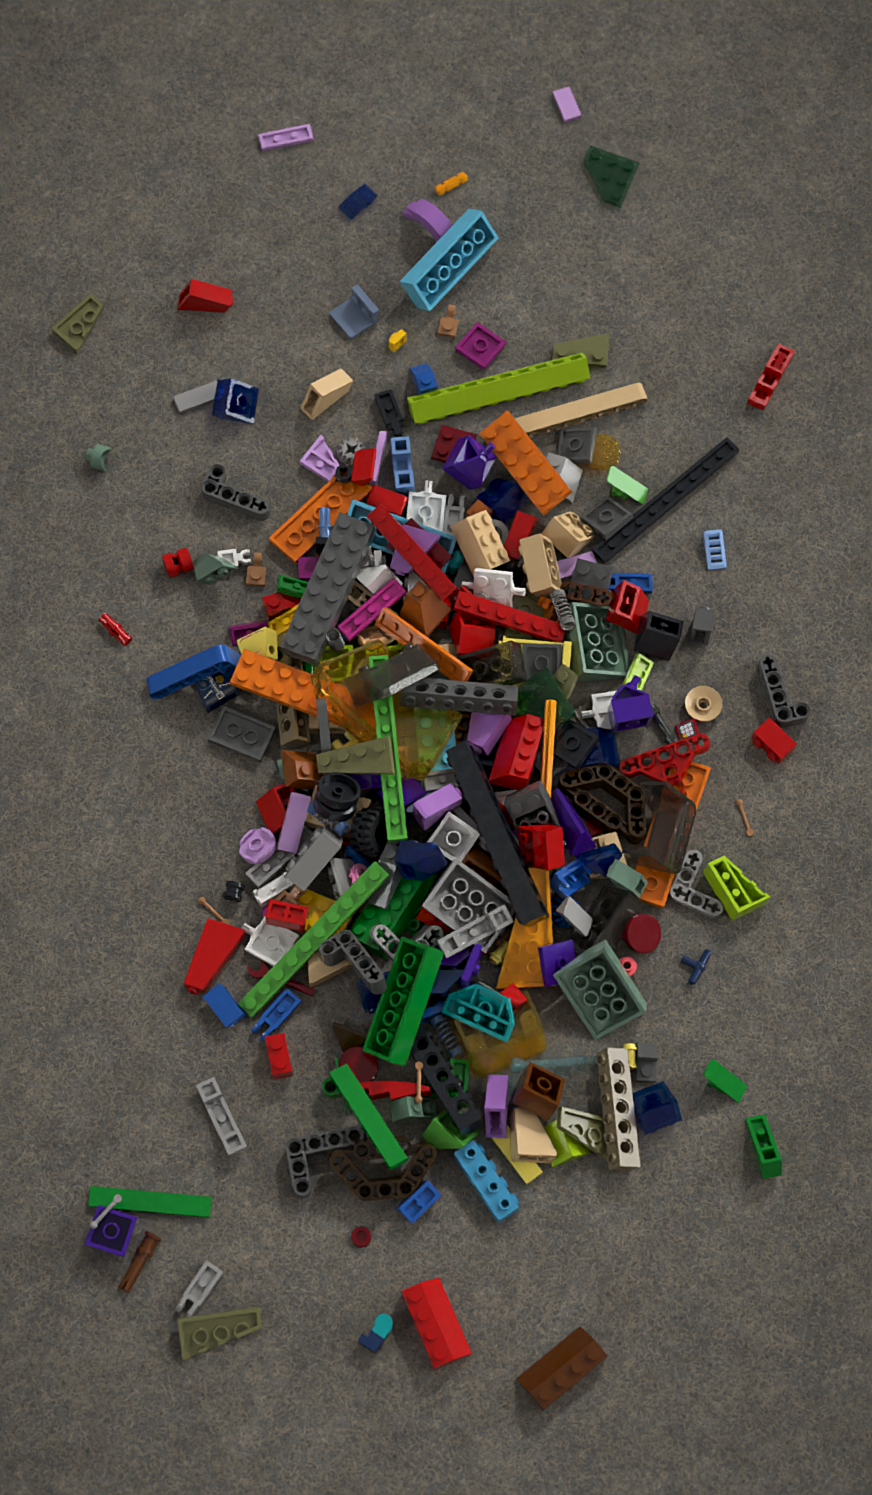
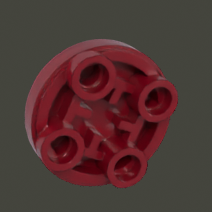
(642, 933)
(361, 1063)

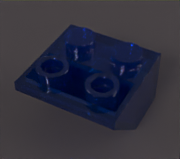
(503, 498)
(419, 860)

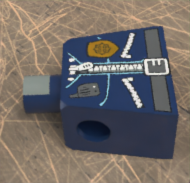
(215, 691)

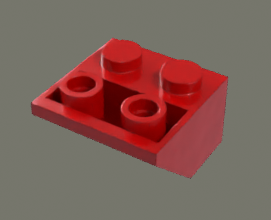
(627, 606)
(471, 633)
(274, 806)
(542, 846)

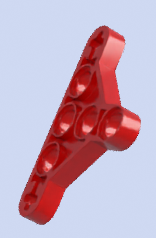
(677, 761)

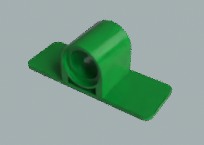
(724, 1081)
(331, 1095)

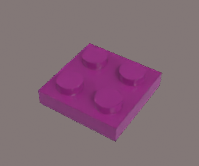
(480, 346)

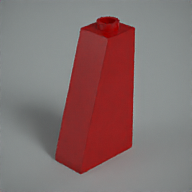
(212, 953)

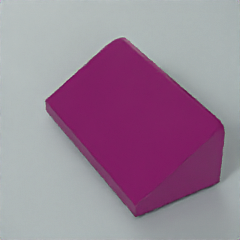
(241, 630)

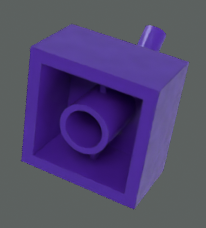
(470, 462)
(630, 708)

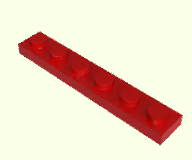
(411, 552)
(508, 617)

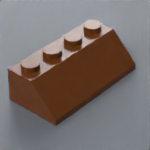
(562, 1368)

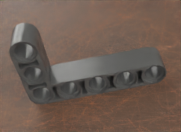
(325, 1147)

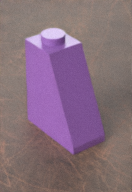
(423, 538)
(486, 730)
(436, 805)
(497, 1106)

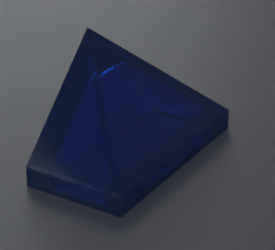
(601, 858)

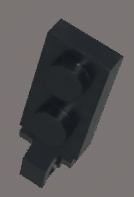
(390, 412)

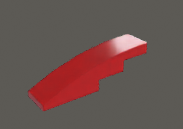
(770, 377)
(393, 1089)

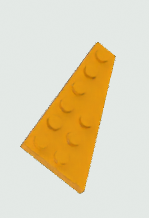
(522, 959)

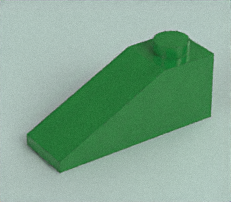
(764, 1147)

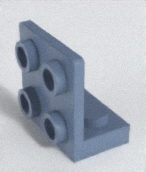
(355, 313)

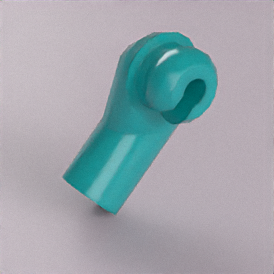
(455, 562)

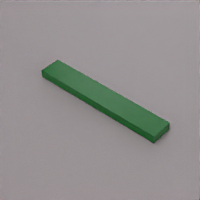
(368, 1117)
(151, 1202)

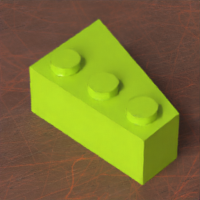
(733, 888)

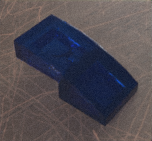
(357, 201)

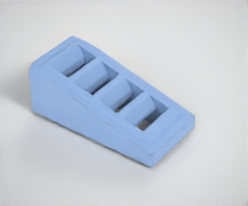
(713, 534)

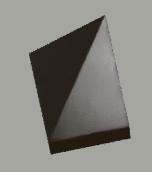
(348, 1036)

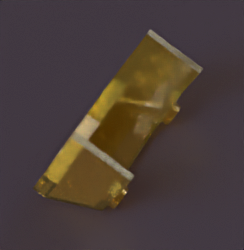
(496, 1056)

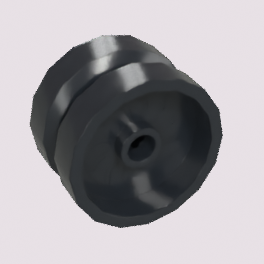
(337, 796)

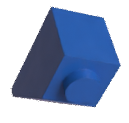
(424, 378)

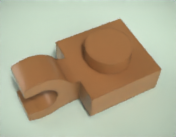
(448, 325)
(256, 574)
(291, 897)

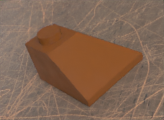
(423, 609)

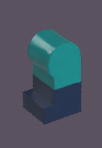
(378, 1334)

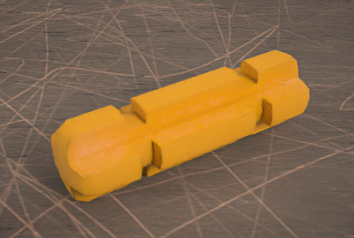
(451, 183)

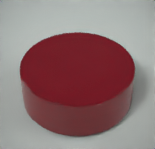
(361, 1237)

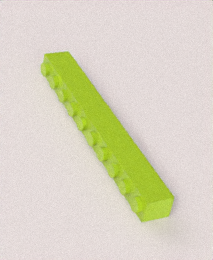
(498, 388)

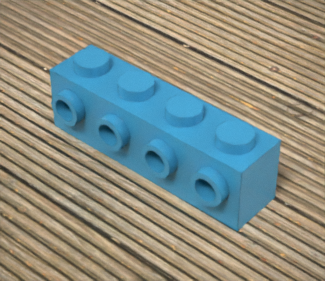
(486, 1181)

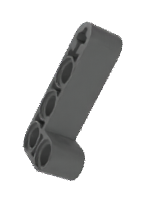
(238, 496)
(779, 691)
(346, 946)

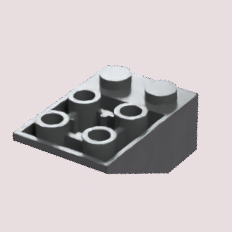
(531, 806)

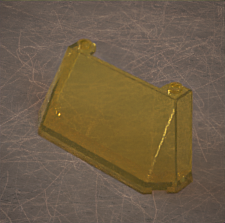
(419, 731)

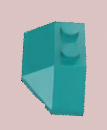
(482, 1010)

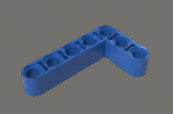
(193, 669)

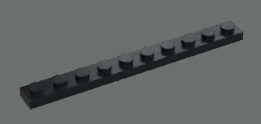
(666, 499)

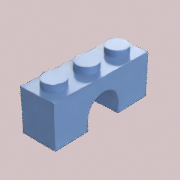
(402, 465)

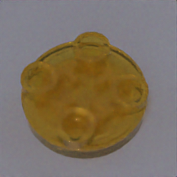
(605, 452)

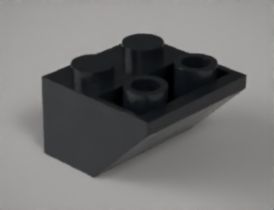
(658, 635)

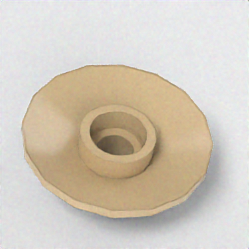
(704, 695)

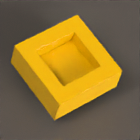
(397, 340)

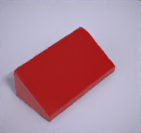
(363, 466)

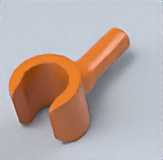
(544, 602)

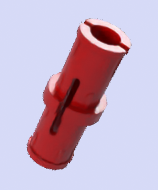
(115, 629)

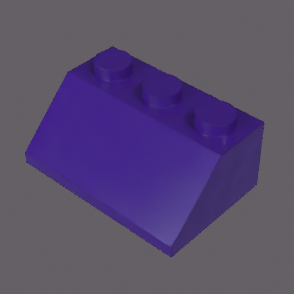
(576, 835)

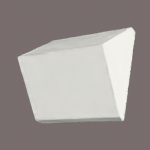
(376, 578)

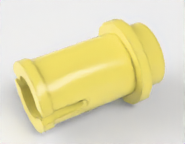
(498, 955)
(631, 1054)

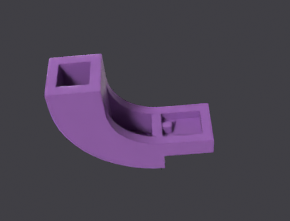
(429, 217)

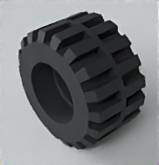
(369, 832)

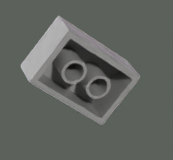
(313, 857)

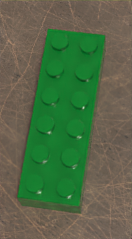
(397, 915)
(403, 1001)

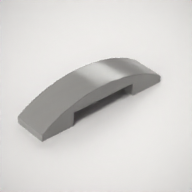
(475, 931)
(221, 1116)

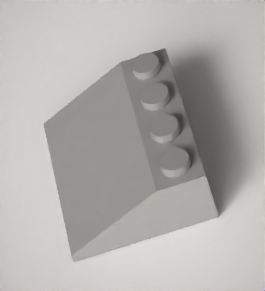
(464, 897)

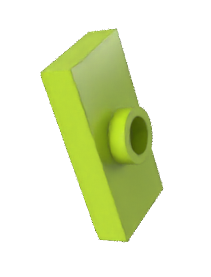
(640, 667)

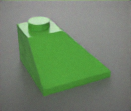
(445, 1135)

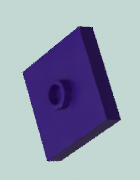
(553, 958)
(472, 966)

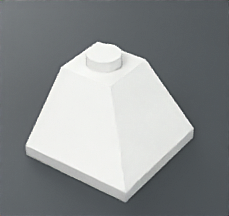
(454, 837)

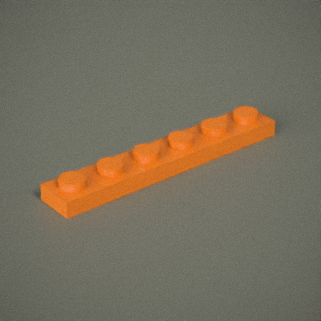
(405, 634)

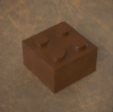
(538, 1091)

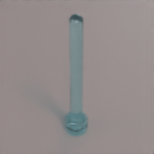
(518, 1065)

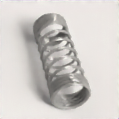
(567, 618)

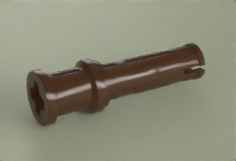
(144, 1252)

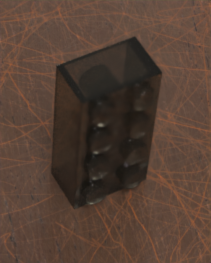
(496, 664)

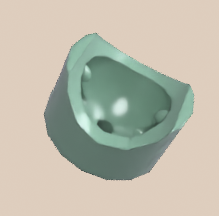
(97, 456)

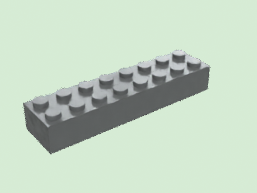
(328, 589)

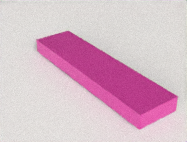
(371, 609)

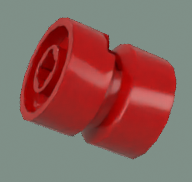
(184, 560)

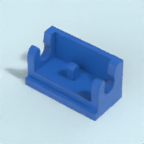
(570, 878)
(224, 1005)
(418, 1202)

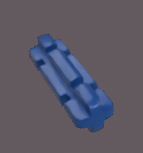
(355, 857)

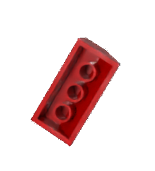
(517, 752)
(436, 1323)

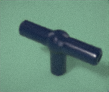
(698, 966)

